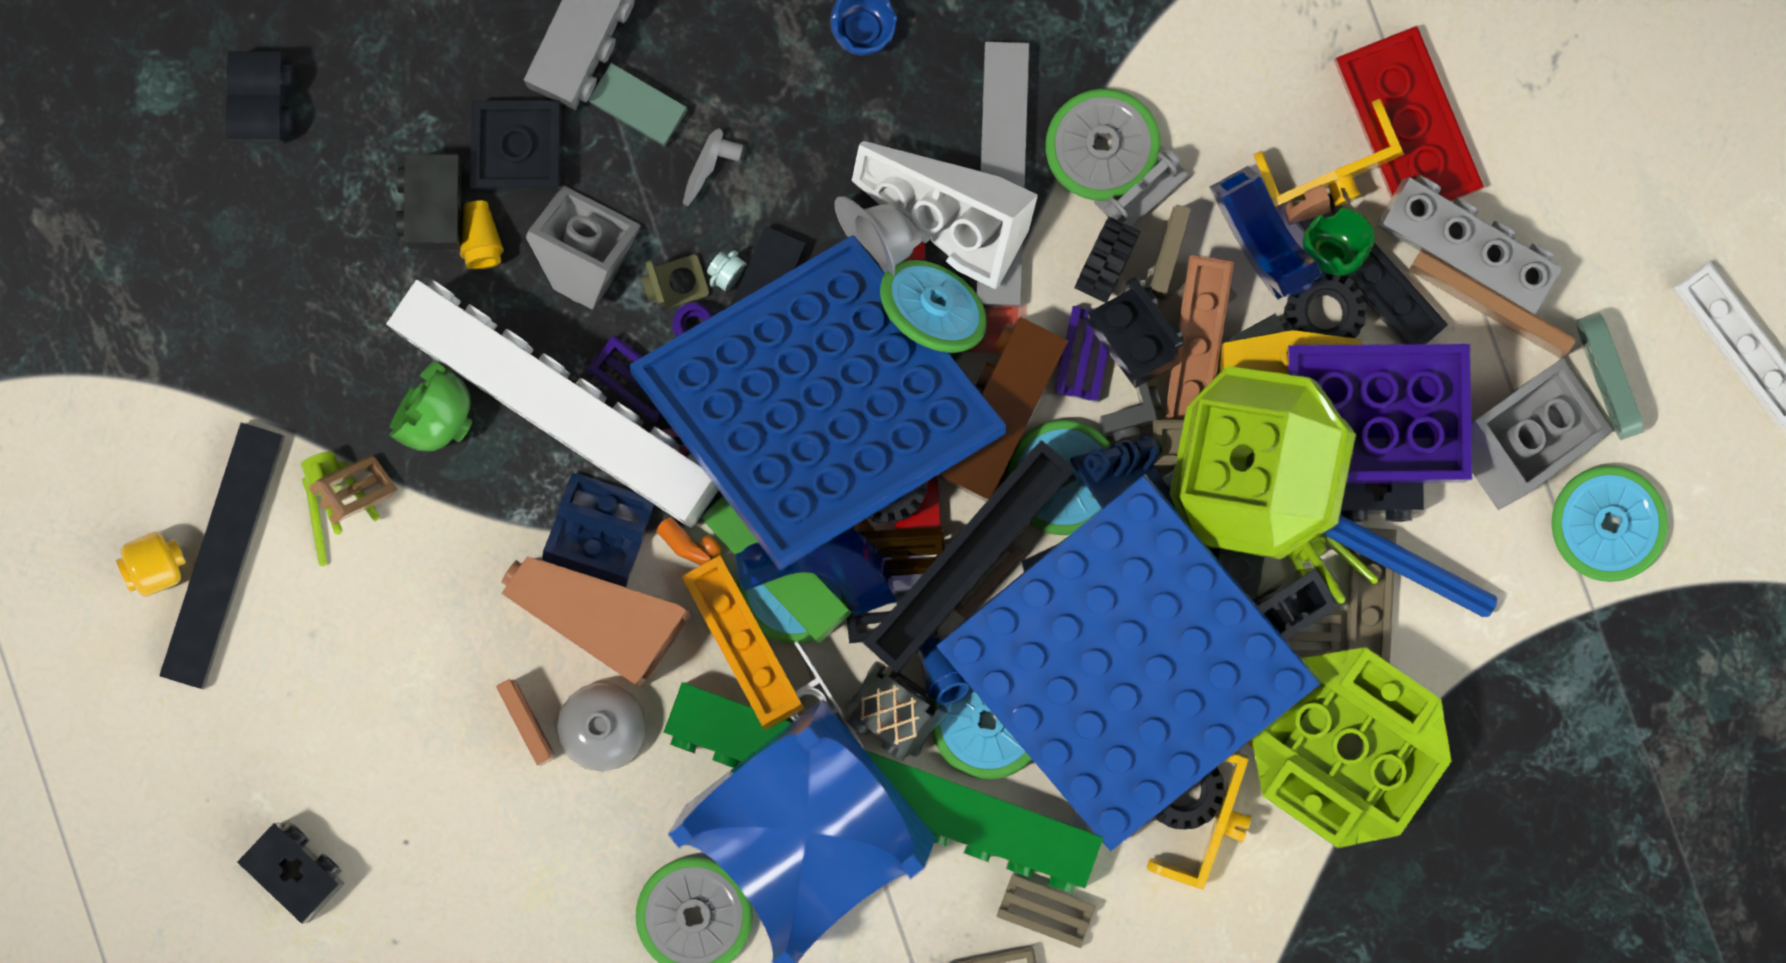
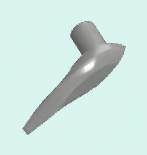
(705, 164)

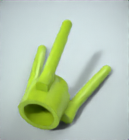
(315, 469)
(1315, 548)

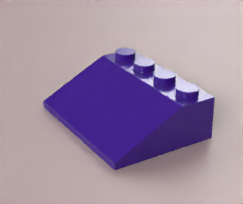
(1402, 405)

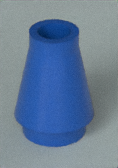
(940, 676)

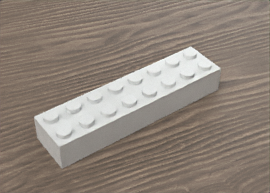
(553, 403)

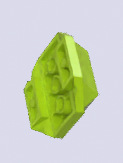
(1296, 471)
(1381, 786)

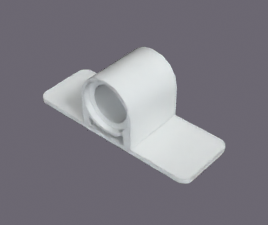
(818, 689)

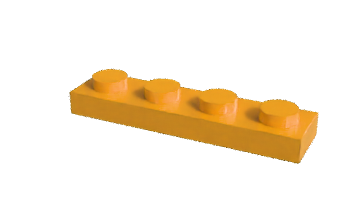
(742, 642)

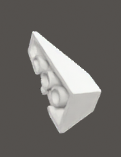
(961, 210)

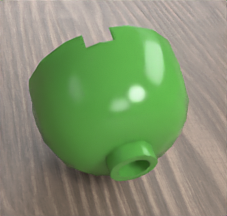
(433, 411)

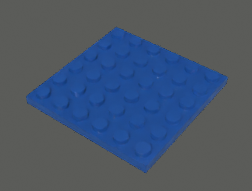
(814, 403)
(1128, 662)

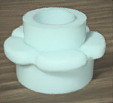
(726, 270)

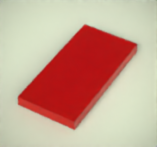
(1411, 92)

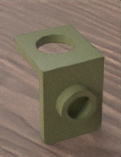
(658, 282)

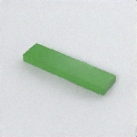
(799, 593)

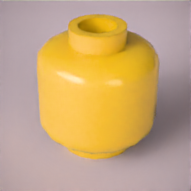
(150, 564)

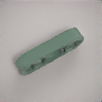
(1609, 376)

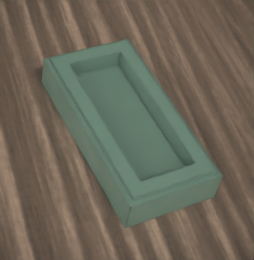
(637, 105)

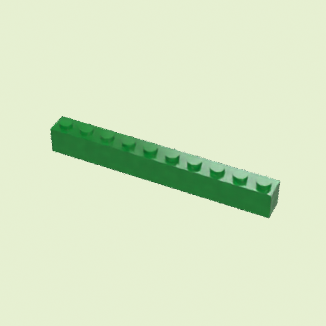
(945, 807)

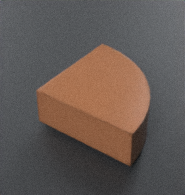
(1316, 203)

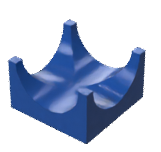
(806, 830)

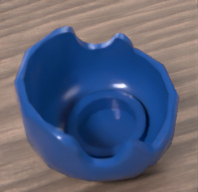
(863, 25)

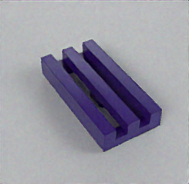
(604, 356)
(1077, 391)

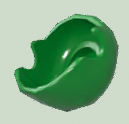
(1339, 241)

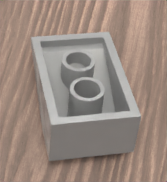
(1534, 434)

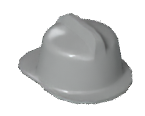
(880, 230)

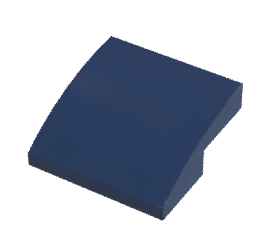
(598, 530)

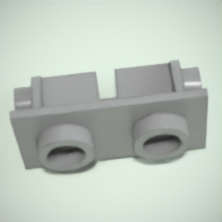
(1148, 192)

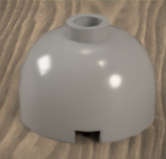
(601, 727)

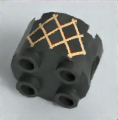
(894, 711)

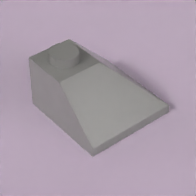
(581, 245)

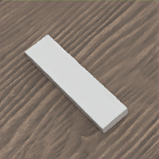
(1737, 338)

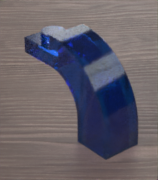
(1263, 235)
(845, 560)

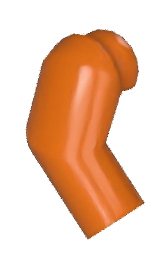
(685, 546)

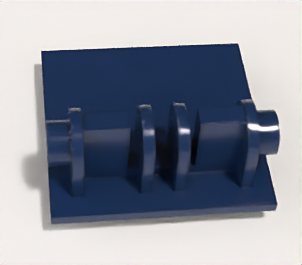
(1115, 468)

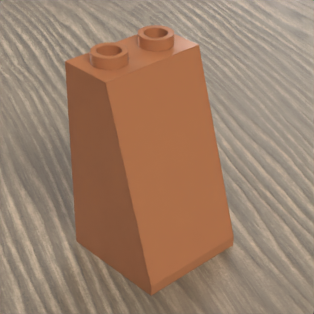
(604, 619)

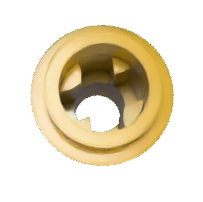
(479, 237)

